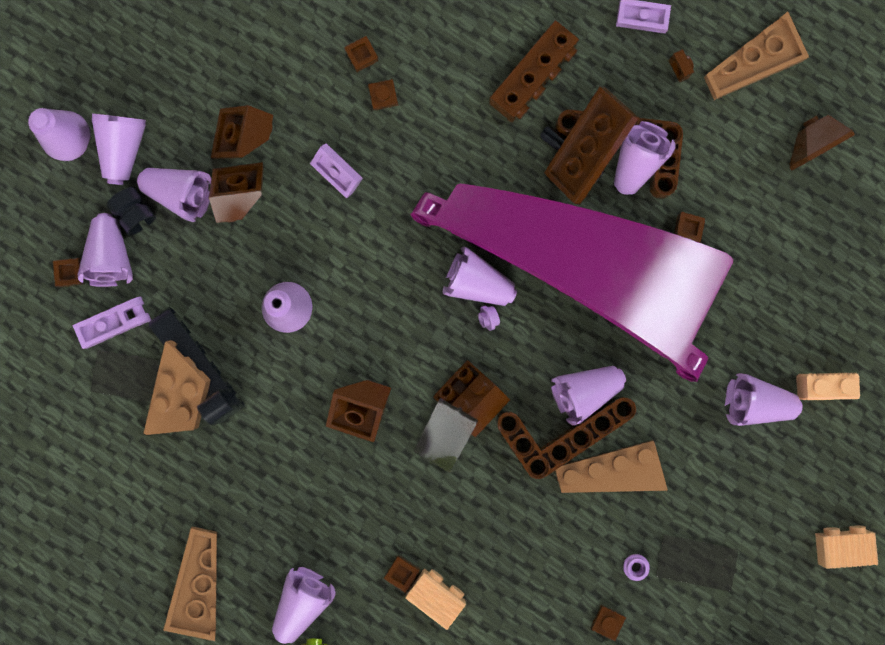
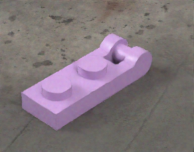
(110, 323)

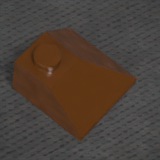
(240, 131)
(818, 138)
(235, 190)
(358, 409)

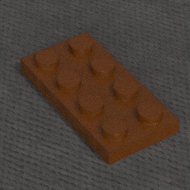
(590, 145)

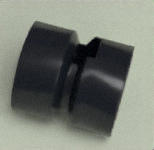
(129, 207)

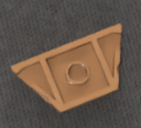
(176, 394)

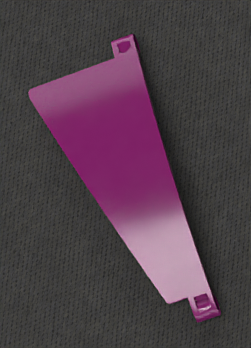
(621, 269)

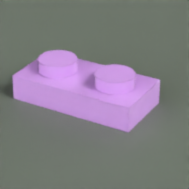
(643, 15)
(336, 170)

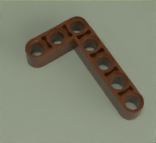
(667, 174)
(572, 449)

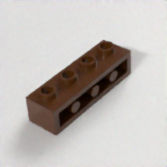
(534, 71)

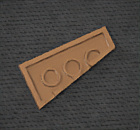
(761, 57)
(615, 471)
(194, 596)

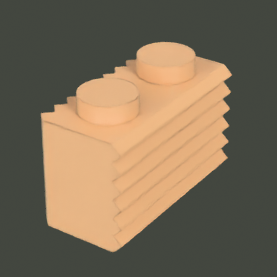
(828, 386)
(846, 548)
(436, 598)

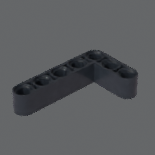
(221, 397)

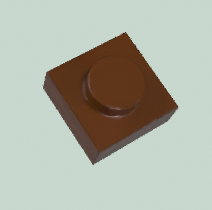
(361, 54)
(681, 65)
(383, 94)
(689, 226)
(66, 272)
(401, 573)
(608, 622)

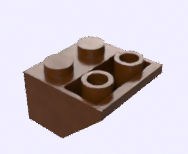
(473, 394)

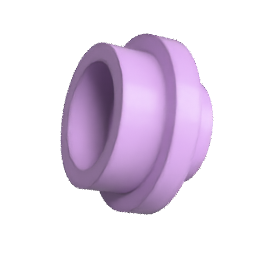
(488, 317)
(644, 569)

